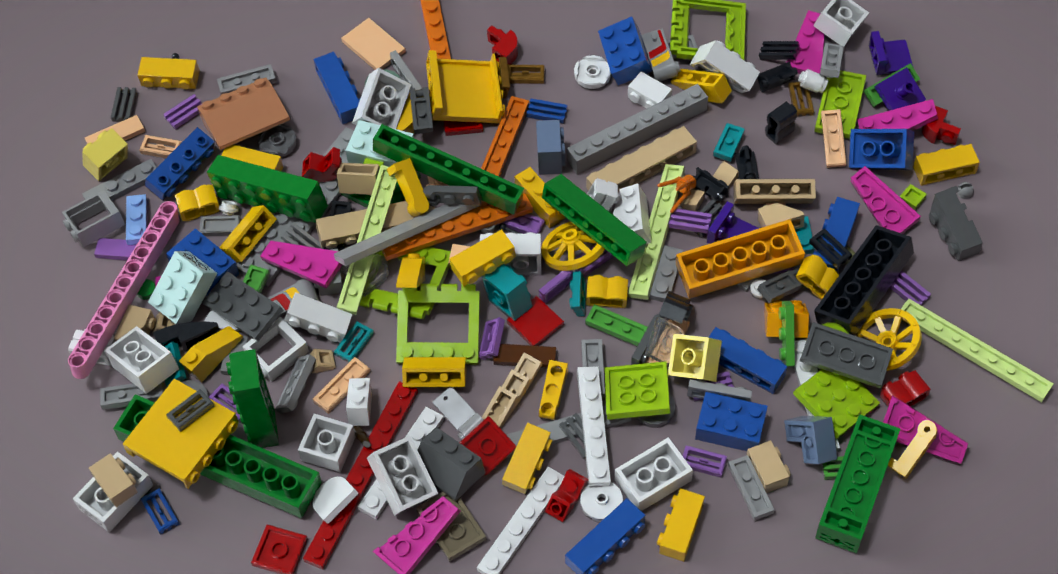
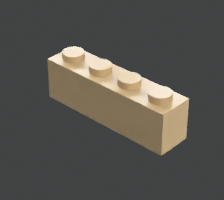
(774, 191)

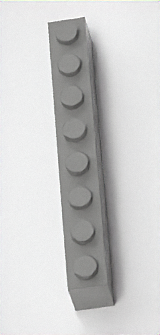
(637, 129)

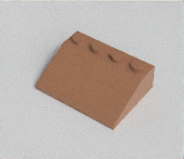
(243, 113)

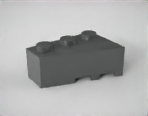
(953, 224)

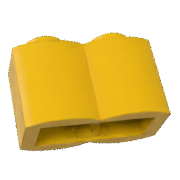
(197, 202)
(816, 275)
(607, 291)

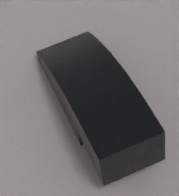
(186, 333)

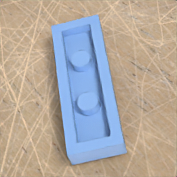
(135, 218)

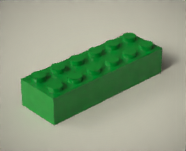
(267, 187)
(252, 398)

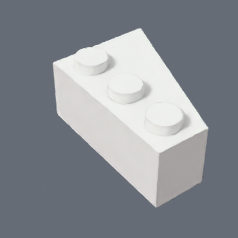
(718, 59)
(633, 210)

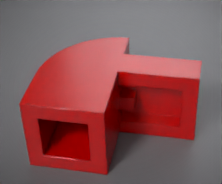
(504, 44)
(940, 130)
(322, 167)

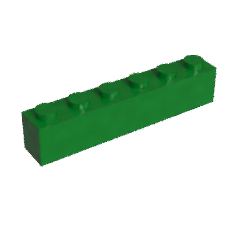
(594, 219)

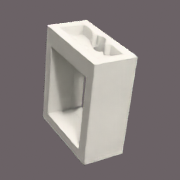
(298, 349)

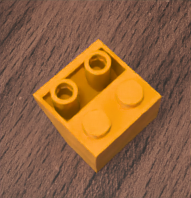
(773, 323)

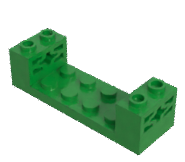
(857, 483)

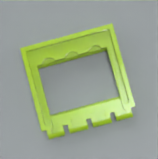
(735, 25)
(430, 294)
(383, 300)

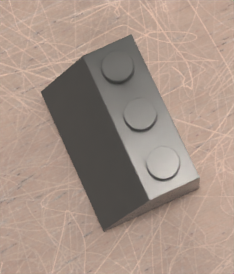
(450, 463)

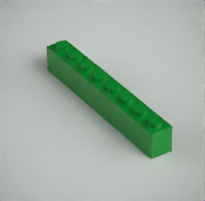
(447, 168)

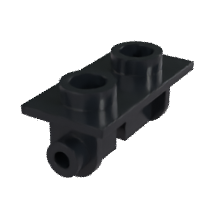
(776, 76)
(746, 163)
(717, 188)

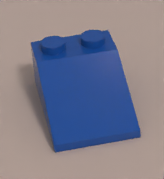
(881, 149)

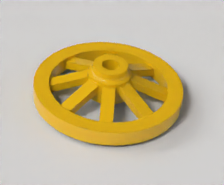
(570, 240)
(889, 338)

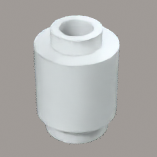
(813, 81)

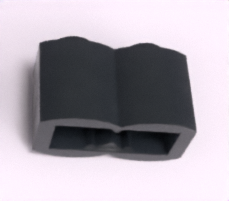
(781, 122)
(676, 307)

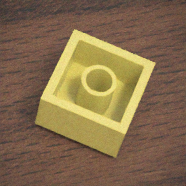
(104, 154)
(694, 357)

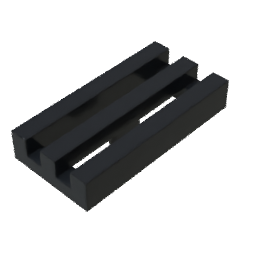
(779, 50)
(827, 249)

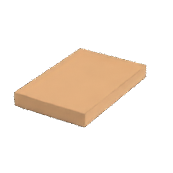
(372, 44)

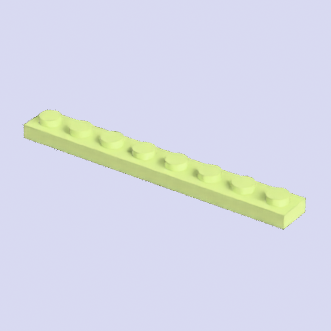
(371, 226)
(659, 226)
(979, 352)

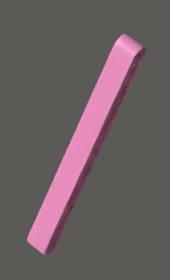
(123, 290)

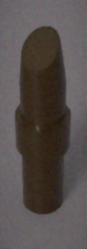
(361, 435)

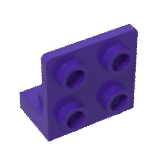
(888, 55)
(727, 225)

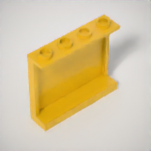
(464, 89)
(183, 452)

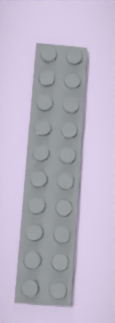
(280, 226)

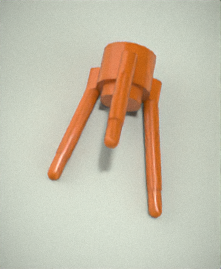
(683, 185)

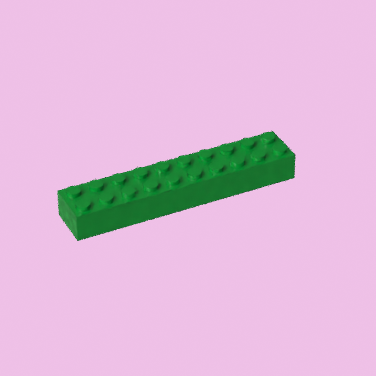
(245, 467)

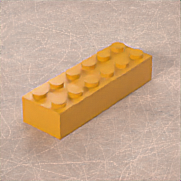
(739, 258)

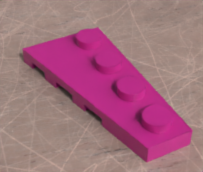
(811, 45)
(906, 117)
(884, 203)
(304, 261)
(908, 419)
(416, 539)

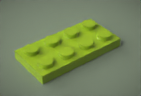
(842, 94)

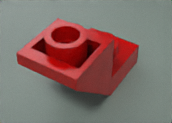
(566, 496)

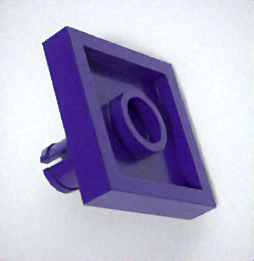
(900, 90)

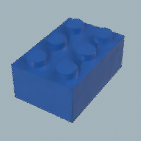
(625, 50)
(208, 253)
(730, 422)

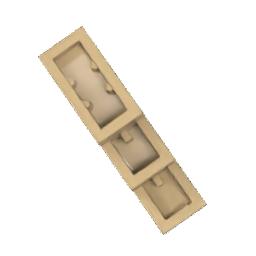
(512, 390)

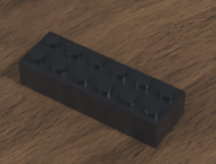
(865, 279)

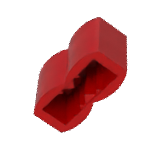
(909, 389)

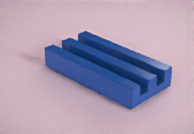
(547, 108)
(167, 525)

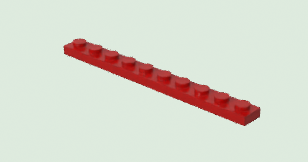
(361, 474)

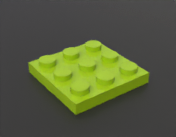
(637, 390)
(836, 397)

